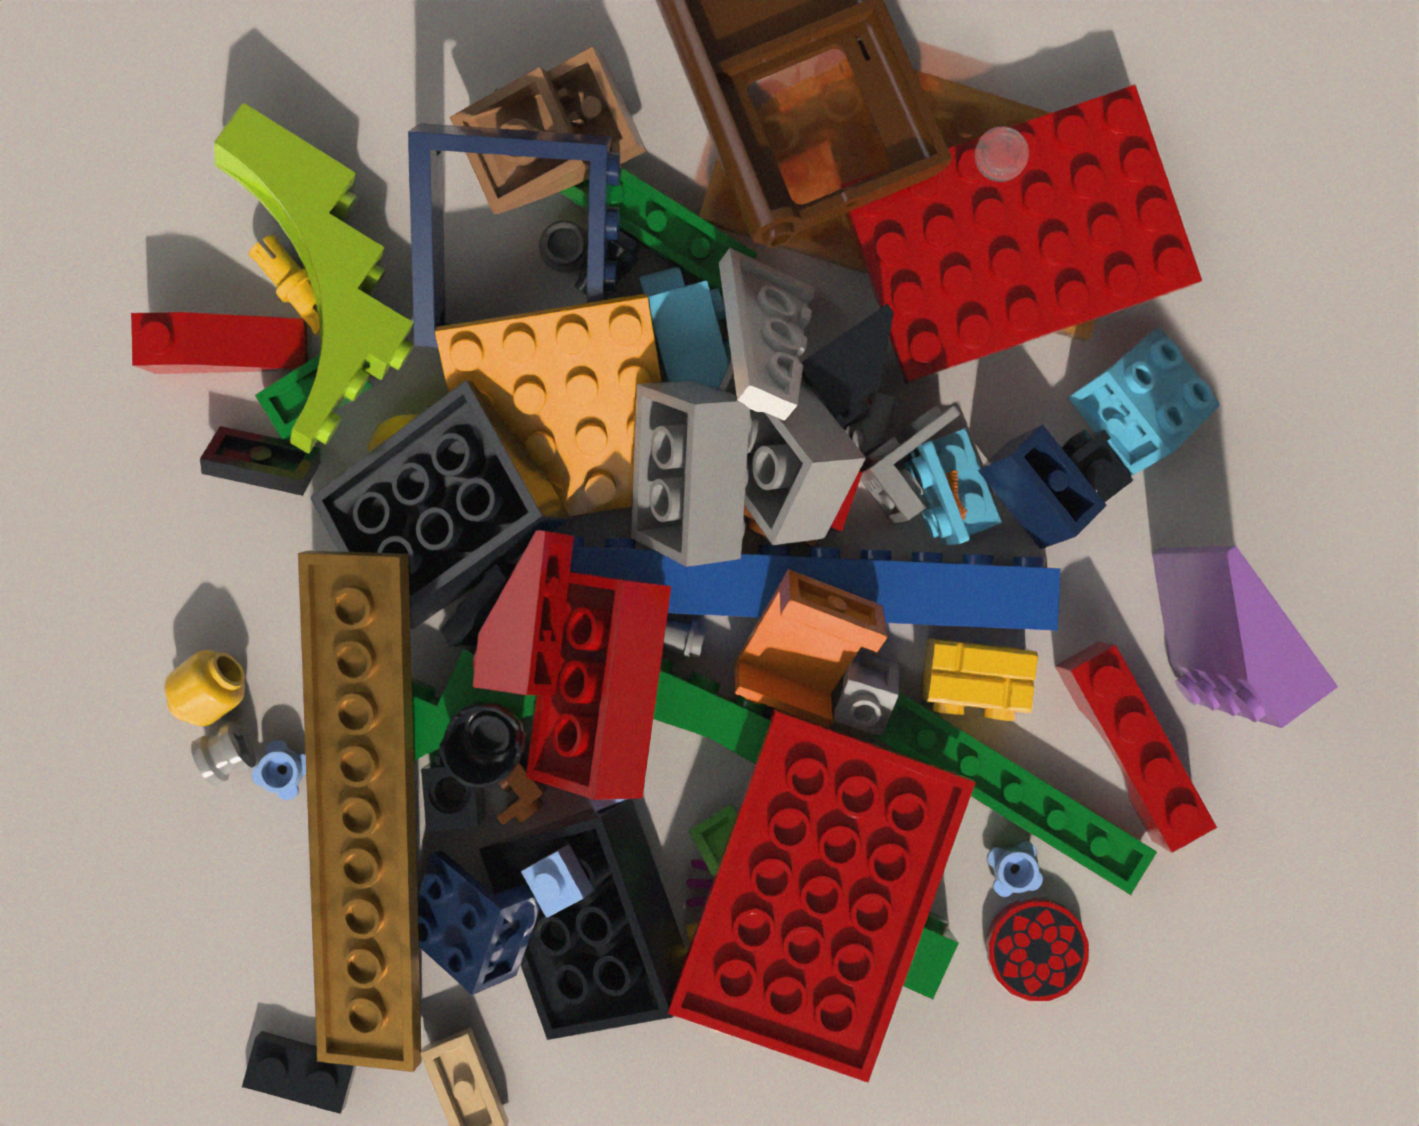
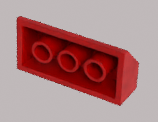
(601, 719)

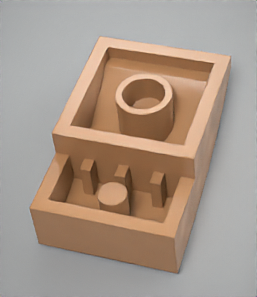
(569, 98)

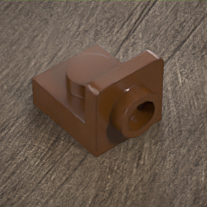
(528, 794)

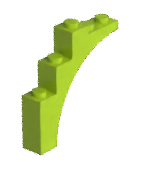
(311, 201)

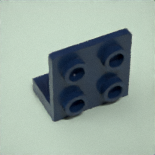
(470, 929)

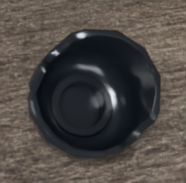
(482, 744)

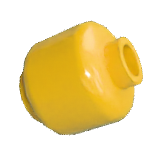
(205, 687)

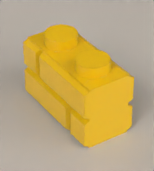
(978, 676)

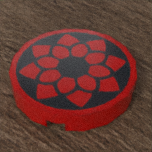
(1037, 949)

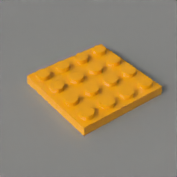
(564, 389)

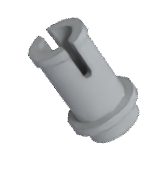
(684, 638)

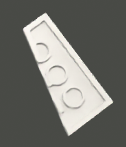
(765, 332)

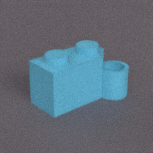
(687, 327)

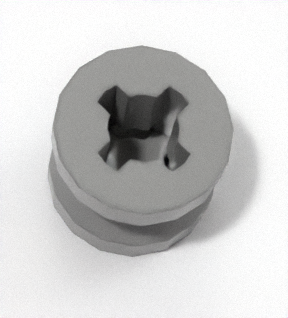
(223, 753)

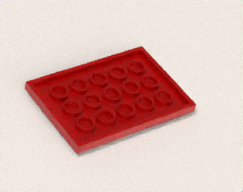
(1021, 258)
(821, 896)

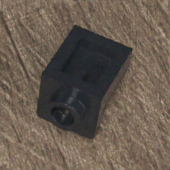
(1097, 462)

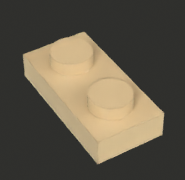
(463, 1081)

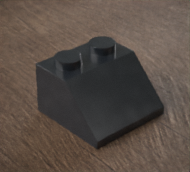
(850, 367)

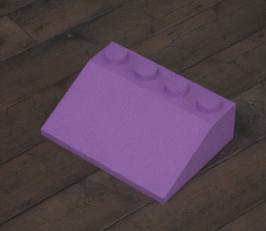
(1233, 638)

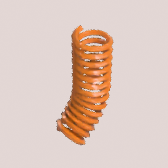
(952, 478)

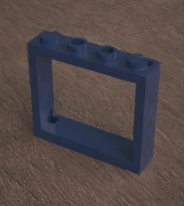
(427, 215)

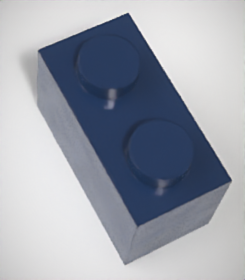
(1042, 487)

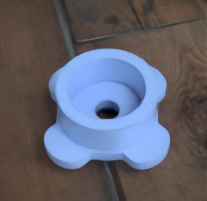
(267, 772)
(1025, 879)

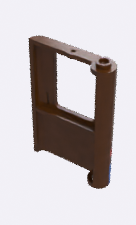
(742, 41)

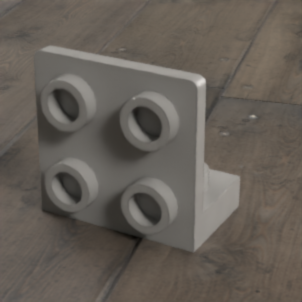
(898, 491)

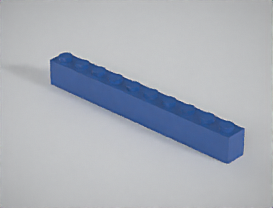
(908, 591)

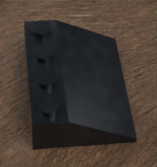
(446, 493)
(615, 950)

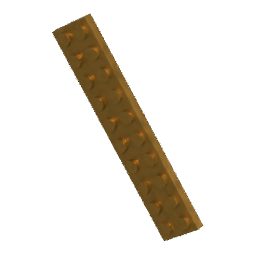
(361, 807)

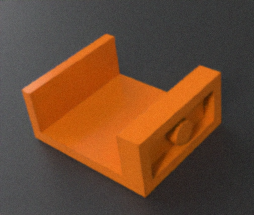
(806, 646)

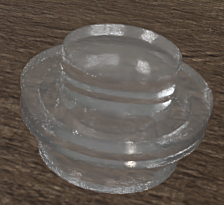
(1001, 154)

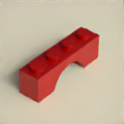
(1153, 772)

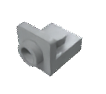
(868, 693)

